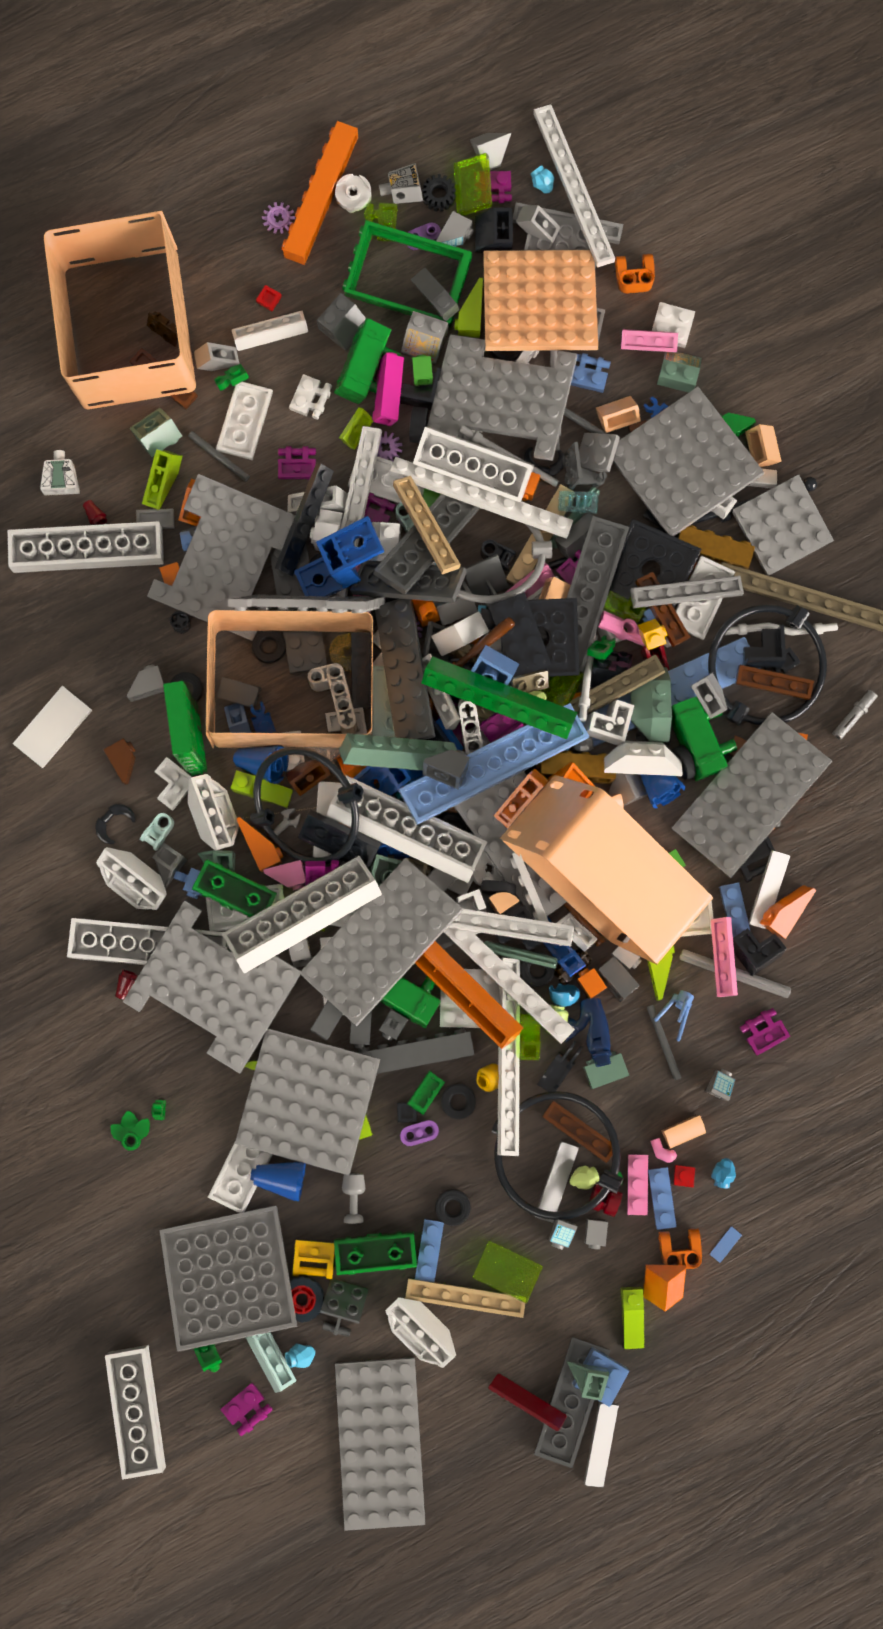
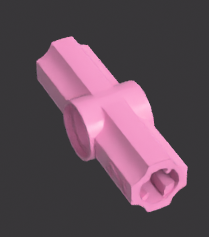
(616, 626)

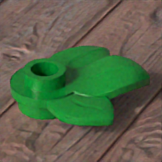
(130, 1128)

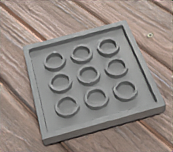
(782, 525)

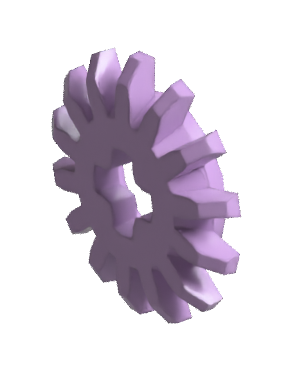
(275, 211)
(393, 447)

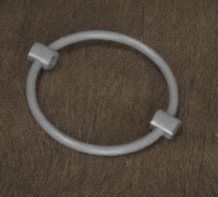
(540, 550)

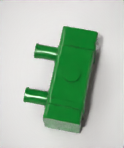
(362, 361)
(696, 734)
(232, 890)
(413, 1001)
(375, 1252)

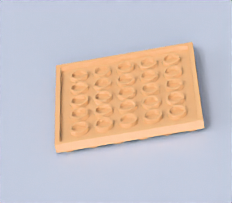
(540, 300)

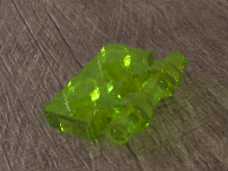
(386, 215)

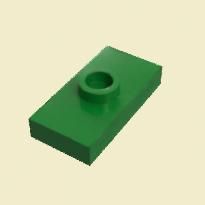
(426, 1092)

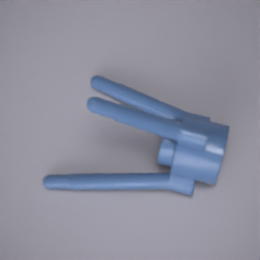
(683, 1002)

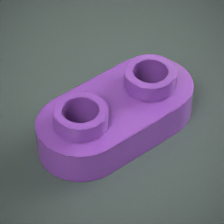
(423, 231)
(419, 1133)

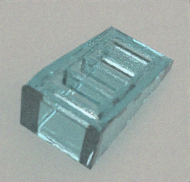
(585, 509)

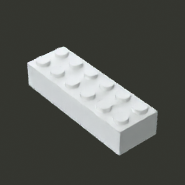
(473, 464)
(135, 1412)

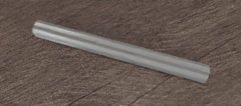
(742, 976)

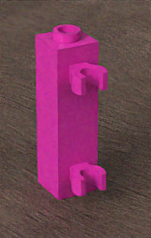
(388, 389)

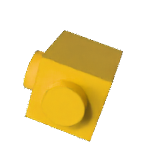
(652, 634)

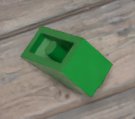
(738, 423)

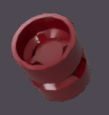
(611, 1202)

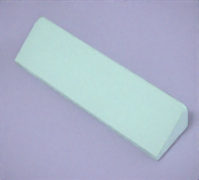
(271, 1361)

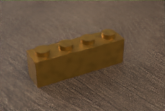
(719, 548)
(590, 765)

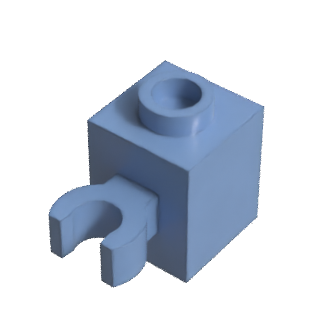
(189, 882)

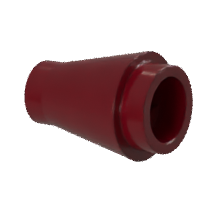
(94, 514)
(125, 982)

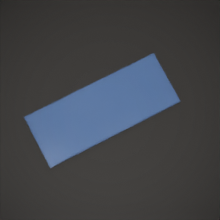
(725, 1244)

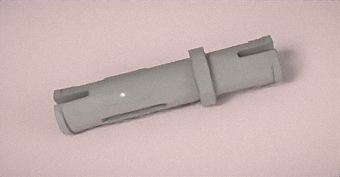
(859, 709)

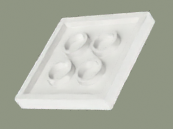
(452, 1015)

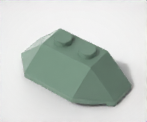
(653, 708)

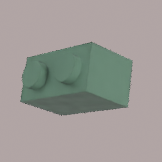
(606, 1074)

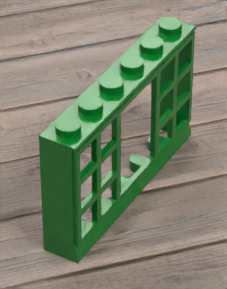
(185, 728)

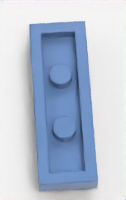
(734, 907)
(662, 1198)
(429, 1250)

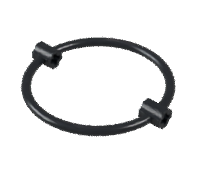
(796, 619)
(346, 794)
(609, 1180)

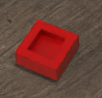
(268, 298)
(684, 1176)

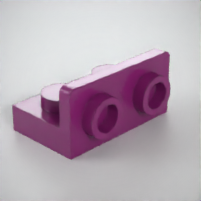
(499, 726)

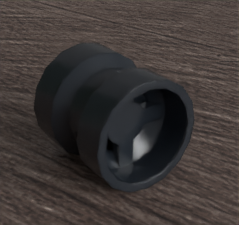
(181, 619)

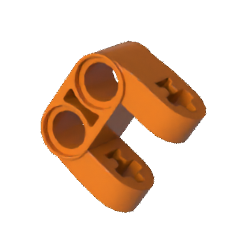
(635, 275)
(425, 611)
(681, 1254)

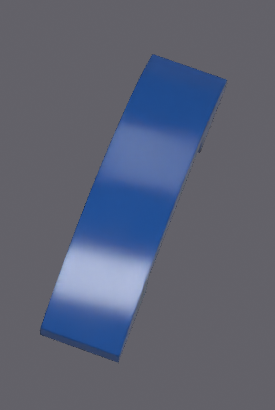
(566, 956)

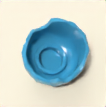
(564, 995)

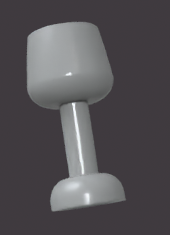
(353, 1185)

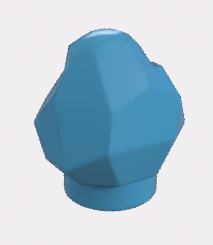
(723, 1173)

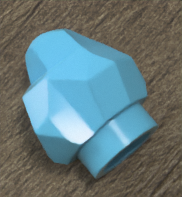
(543, 179)
(300, 1356)

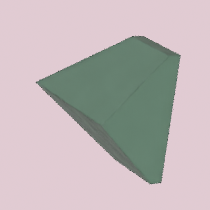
(225, 858)
(590, 1379)

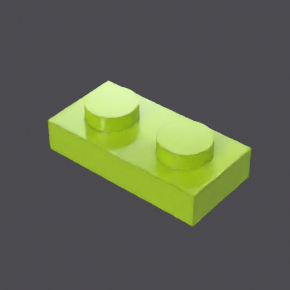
(352, 432)

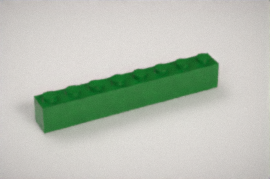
(499, 697)

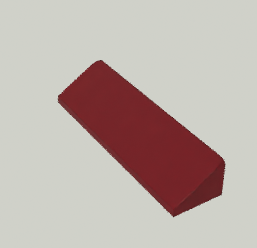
(528, 1402)

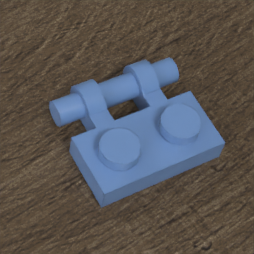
(590, 378)

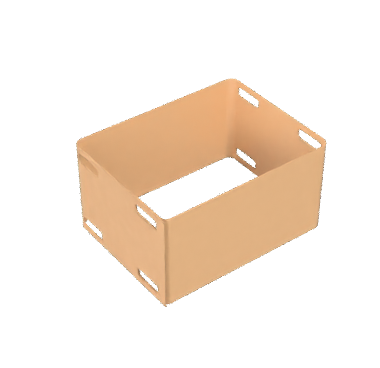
(110, 242)
(275, 621)
(607, 867)

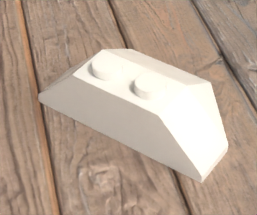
(642, 758)
(212, 812)
(131, 879)
(421, 1331)

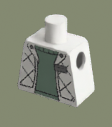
(59, 476)

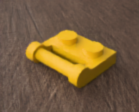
(314, 1252)

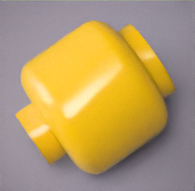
(488, 1077)

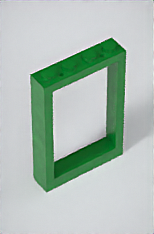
(360, 251)

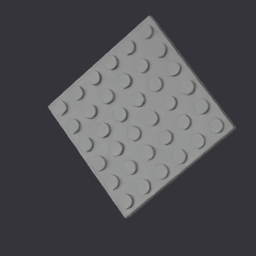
(685, 462)
(307, 1101)
(227, 1278)

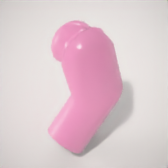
(662, 1153)

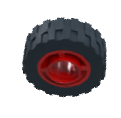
(315, 1297)

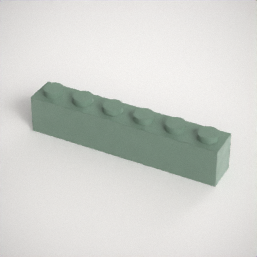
(390, 751)

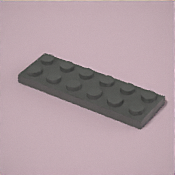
(429, 587)
(564, 1444)

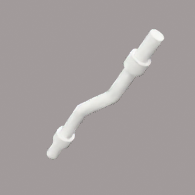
(743, 629)
(584, 700)

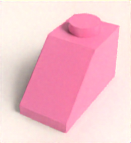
(289, 874)

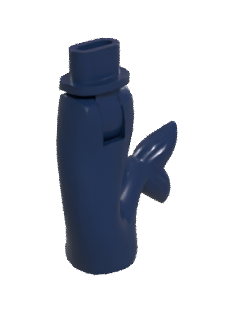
(598, 1033)

